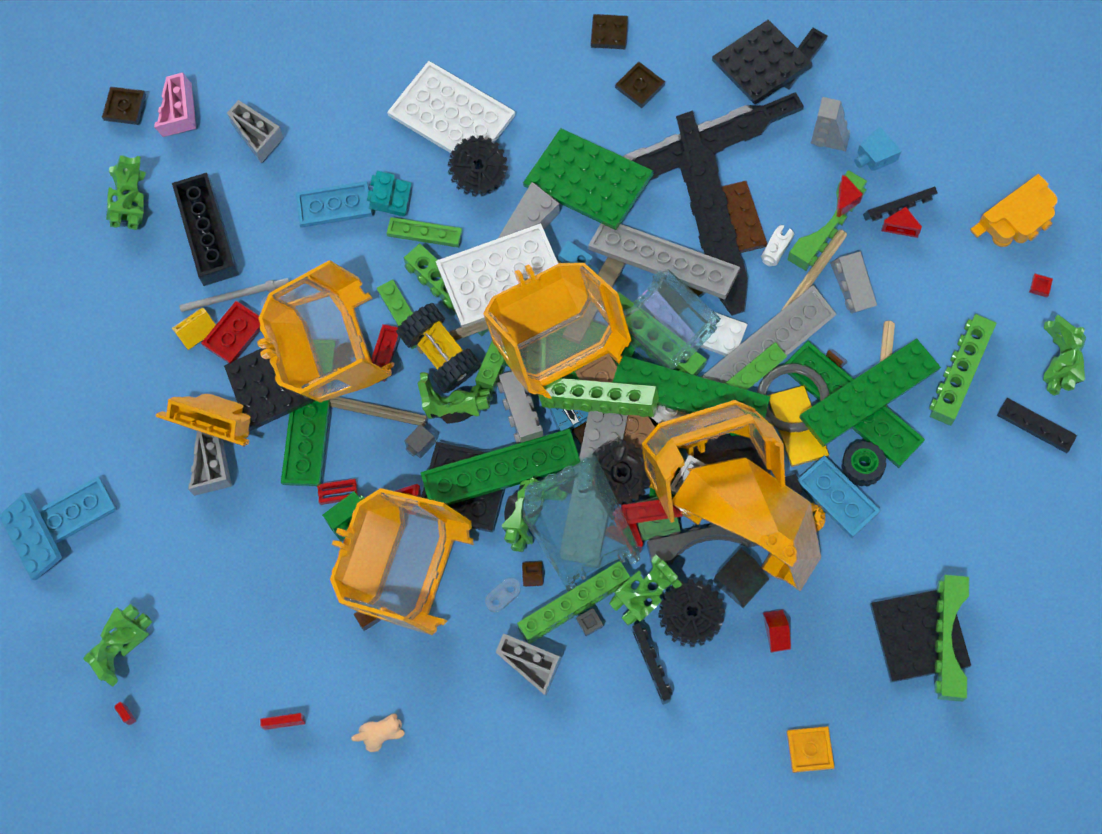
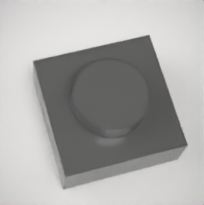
(589, 622)

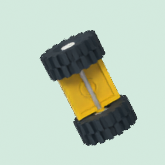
(426, 331)

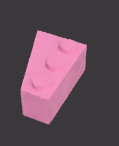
(177, 107)

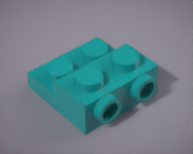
(388, 194)

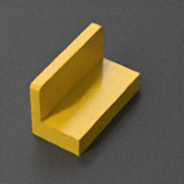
(194, 328)

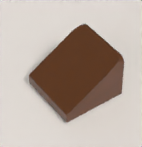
(836, 358)
(532, 574)
(365, 621)

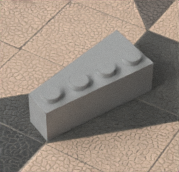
(533, 209)
(520, 408)

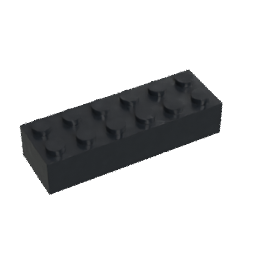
(205, 229)

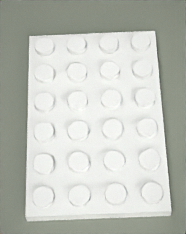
(449, 109)
(489, 269)

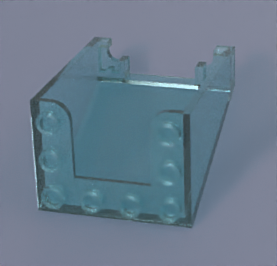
(578, 521)

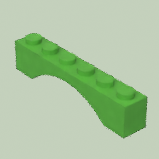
(807, 248)
(951, 679)

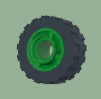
(867, 453)

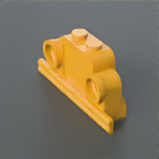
(1019, 214)
(210, 416)

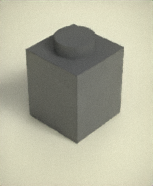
(419, 441)

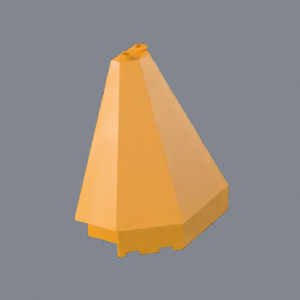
(755, 506)

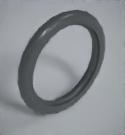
(784, 369)

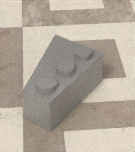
(831, 126)
(256, 130)
(854, 282)
(209, 466)
(530, 661)

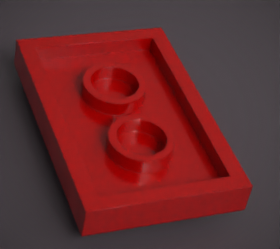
(232, 333)

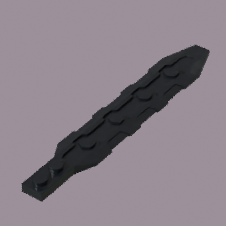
(717, 134)
(710, 208)

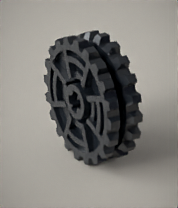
(464, 161)
(630, 462)
(691, 598)

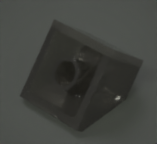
(741, 578)

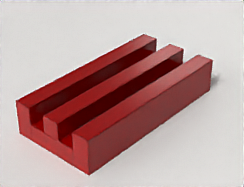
(322, 501)
(282, 721)

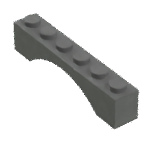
(671, 547)

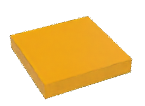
(810, 749)

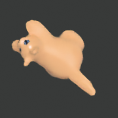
(375, 733)

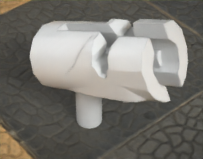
(776, 246)

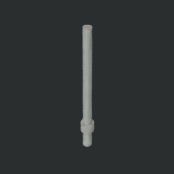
(269, 285)

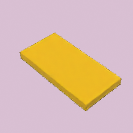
(799, 446)

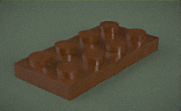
(744, 217)

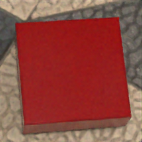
(1040, 285)
(125, 713)

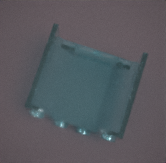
(669, 321)

